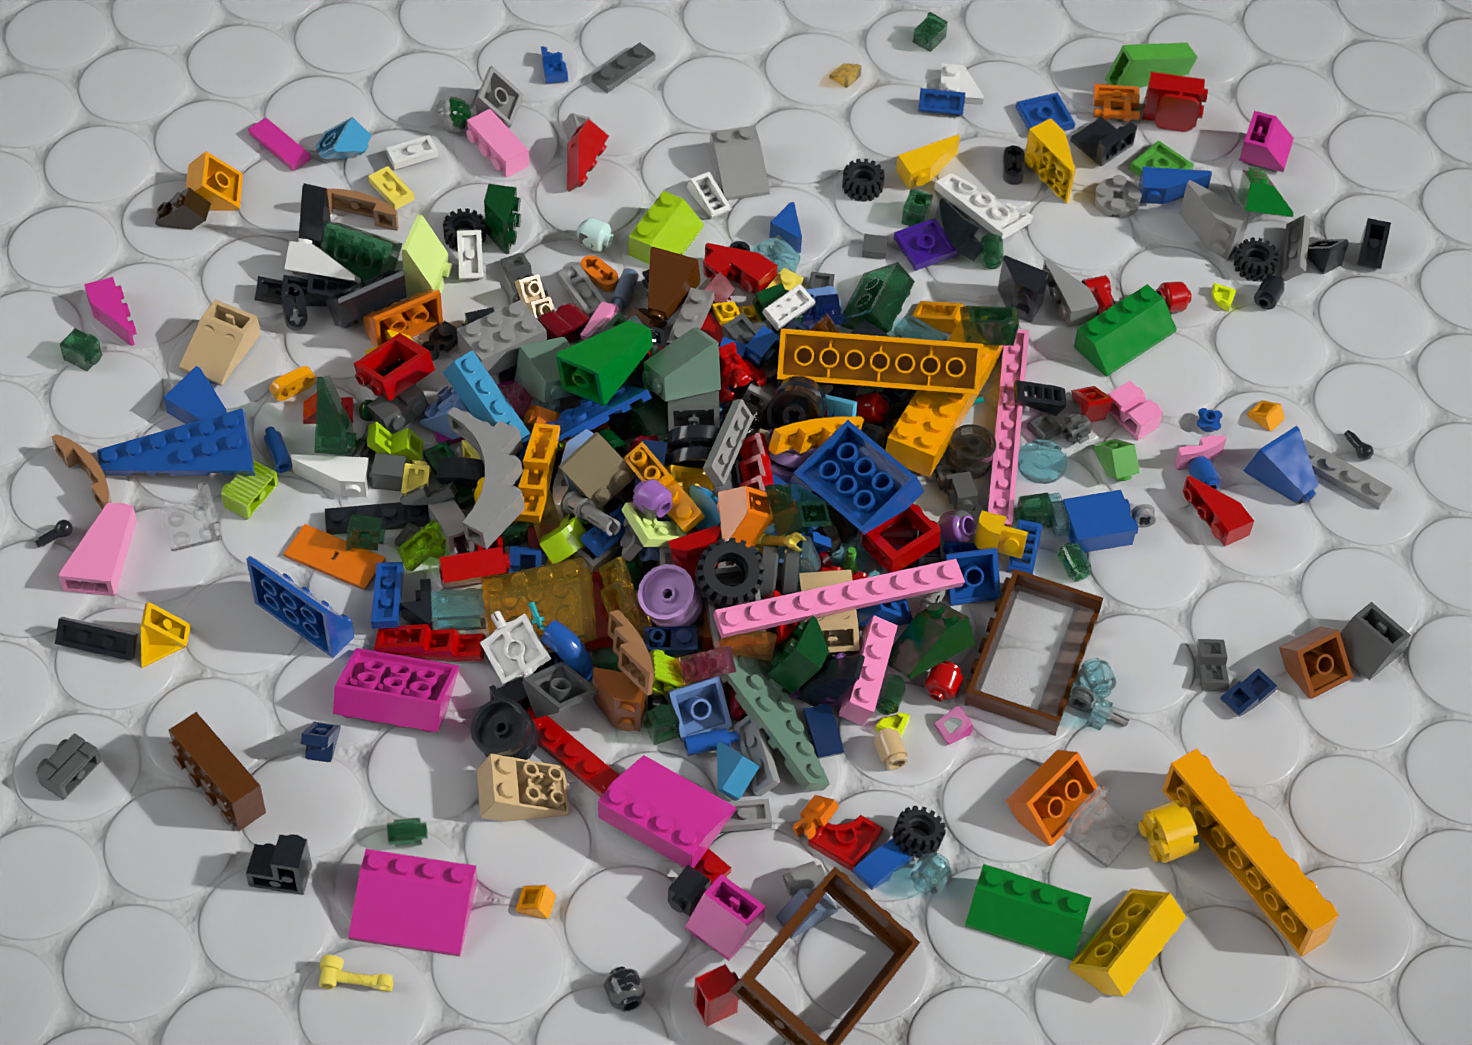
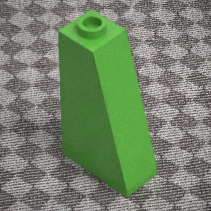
(1137, 61)

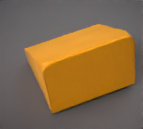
(1267, 414)
(536, 901)

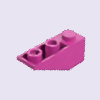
(108, 308)

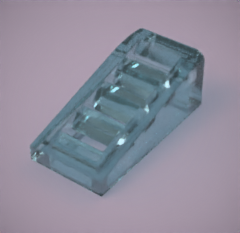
(809, 557)

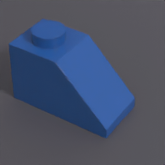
(894, 612)

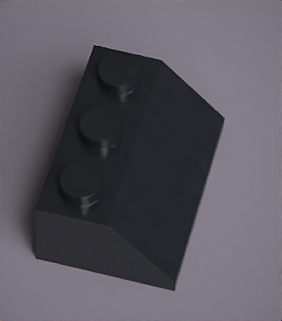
(366, 297)

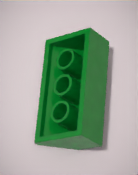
(1260, 195)
(1125, 330)
(1028, 912)

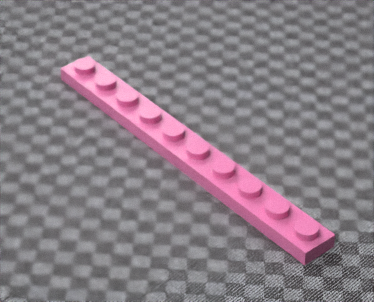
(1008, 429)
(838, 598)

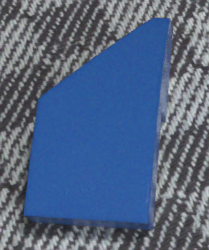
(553, 66)

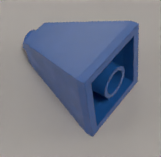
(1285, 467)

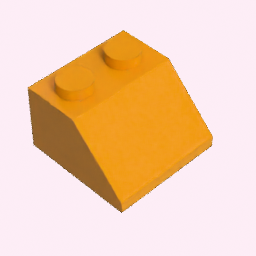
(215, 182)

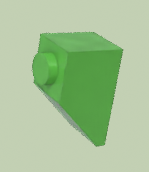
(1117, 458)

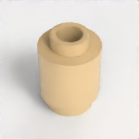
(891, 748)

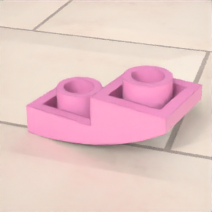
(1209, 447)

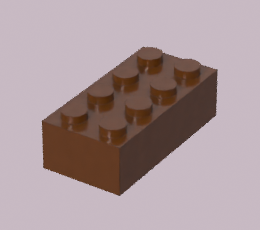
(216, 772)

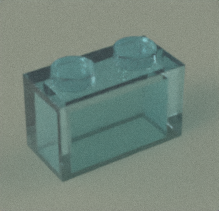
(458, 609)

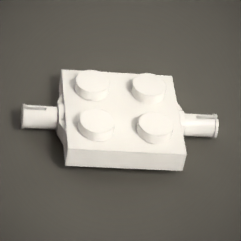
(514, 648)

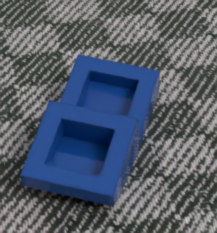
(881, 864)

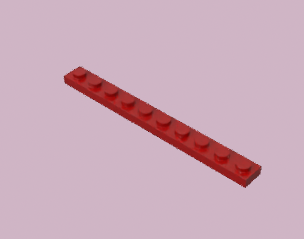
(599, 776)

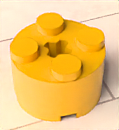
(1169, 832)

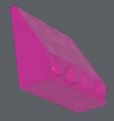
(395, 690)
(664, 811)
(413, 902)

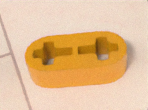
(292, 383)

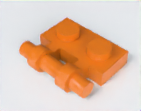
(1116, 97)

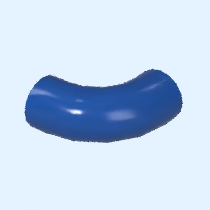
(568, 648)

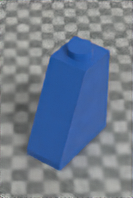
(193, 398)

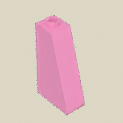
(102, 552)

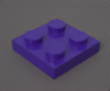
(925, 244)

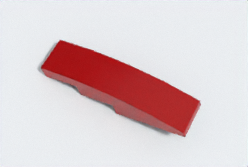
(756, 463)
(429, 644)

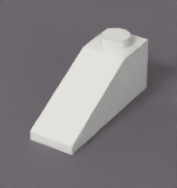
(307, 258)
(336, 473)

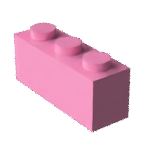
(497, 143)

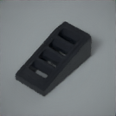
(1054, 396)

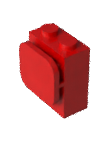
(1174, 101)

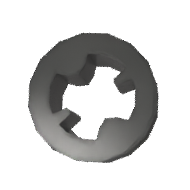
(1081, 698)

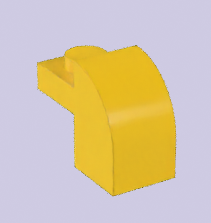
(994, 534)

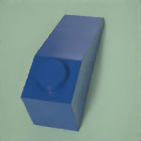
(1169, 184)

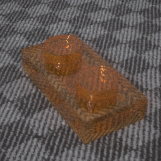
(752, 644)

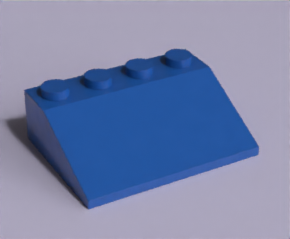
(859, 478)
(299, 608)

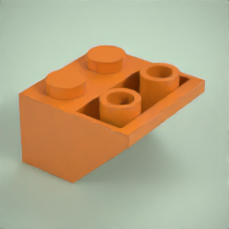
(744, 514)

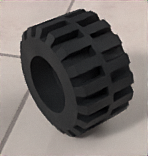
(729, 552)

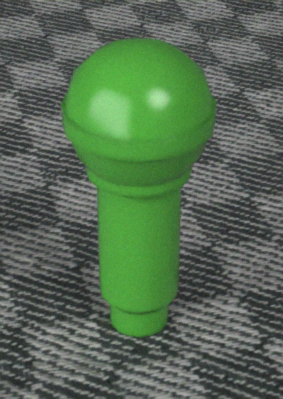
(850, 561)

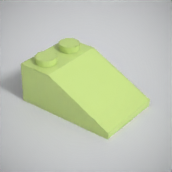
(424, 259)

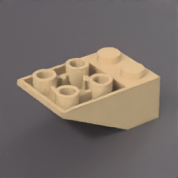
(220, 341)
(838, 629)
(521, 789)

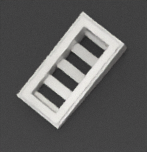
(706, 179)

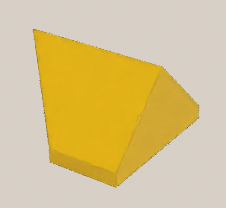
(161, 634)

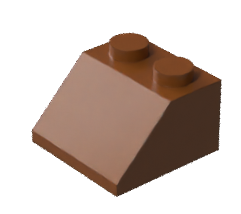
(1317, 661)
(619, 699)

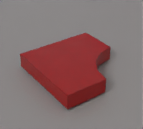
(847, 842)

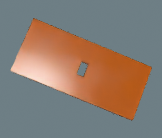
(317, 548)

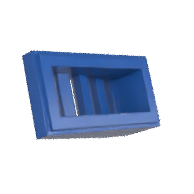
(1034, 533)

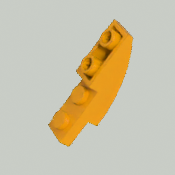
(648, 467)

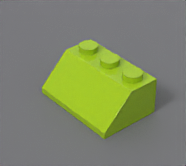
(666, 225)

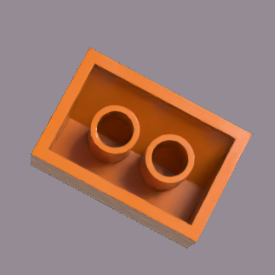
(407, 316)
(1052, 795)

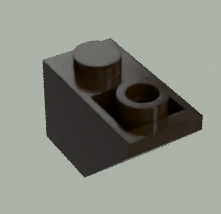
(183, 211)

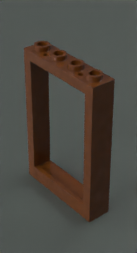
(871, 916)

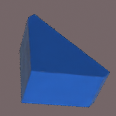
(788, 227)

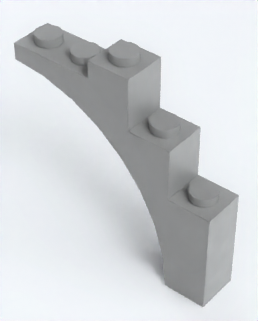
(500, 498)

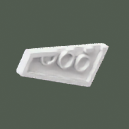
(982, 206)

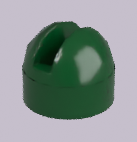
(364, 412)

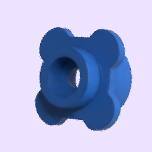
(1209, 420)

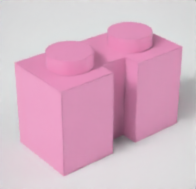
(1133, 411)

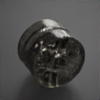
(971, 450)

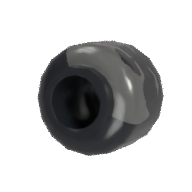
(624, 989)

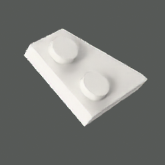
(958, 79)

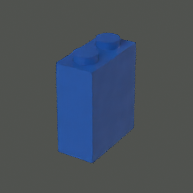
(1100, 521)

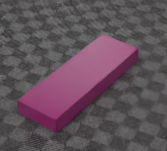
(279, 144)

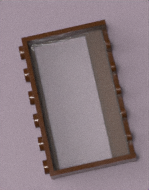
(1032, 650)

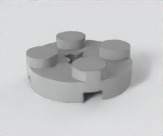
(1120, 187)

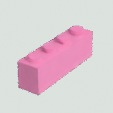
(875, 645)

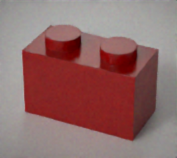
(713, 995)

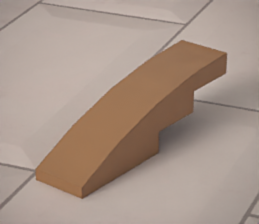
(632, 652)

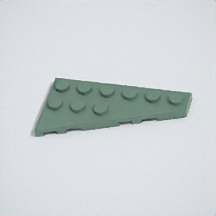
(774, 711)

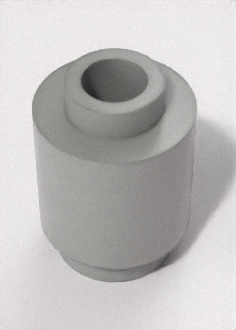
(803, 876)

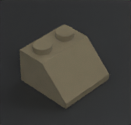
(597, 470)

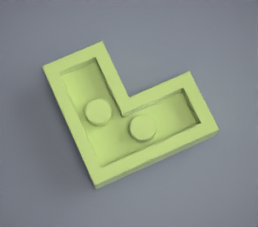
(650, 530)

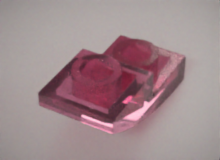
(707, 664)

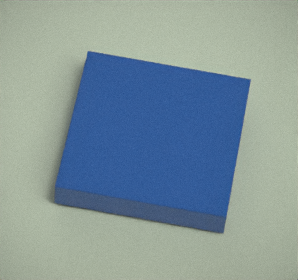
(1042, 108)

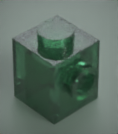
(81, 349)

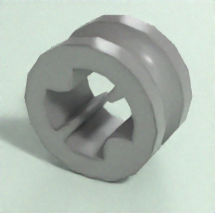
(1144, 515)

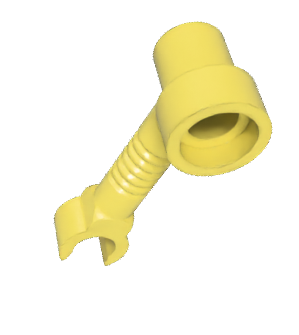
(785, 541)
(332, 972)

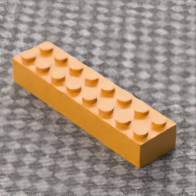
(880, 361)
(933, 416)
(1251, 853)

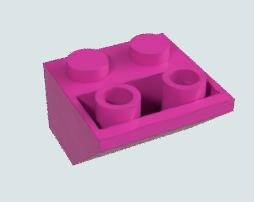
(1266, 142)
(726, 917)

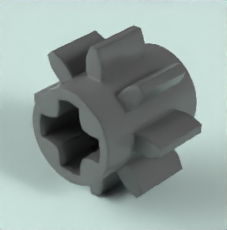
(1076, 428)

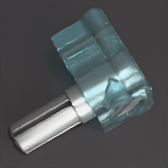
(1101, 712)

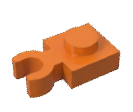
(815, 813)

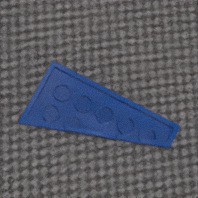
(591, 415)
(192, 449)

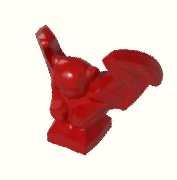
(736, 372)

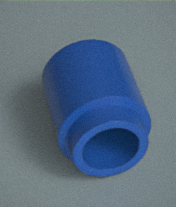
(1204, 471)

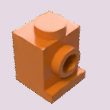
(539, 415)

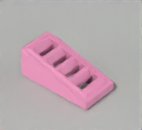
(599, 317)

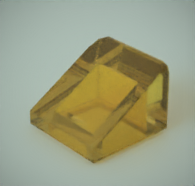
(846, 74)

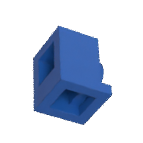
(762, 347)

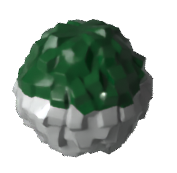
(452, 114)

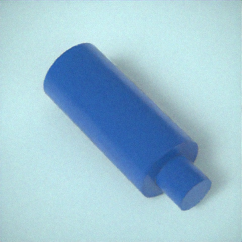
(277, 450)
(708, 741)

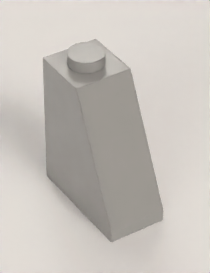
(450, 521)

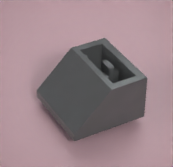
(695, 410)
(1373, 640)

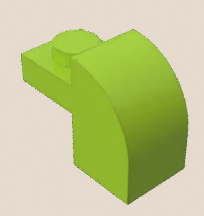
(400, 443)
(564, 539)

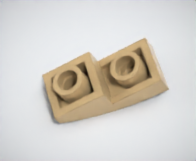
(533, 296)

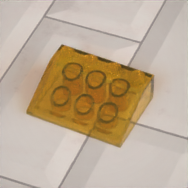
(559, 591)

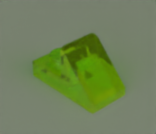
(423, 545)

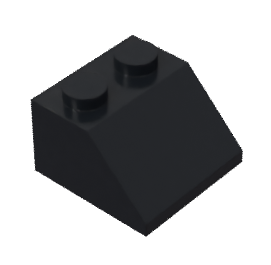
(1022, 287)

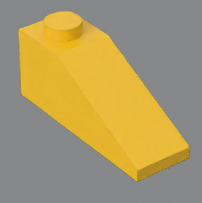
(924, 163)

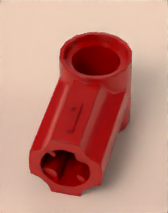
(1101, 290)

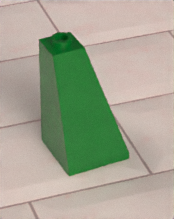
(604, 361)

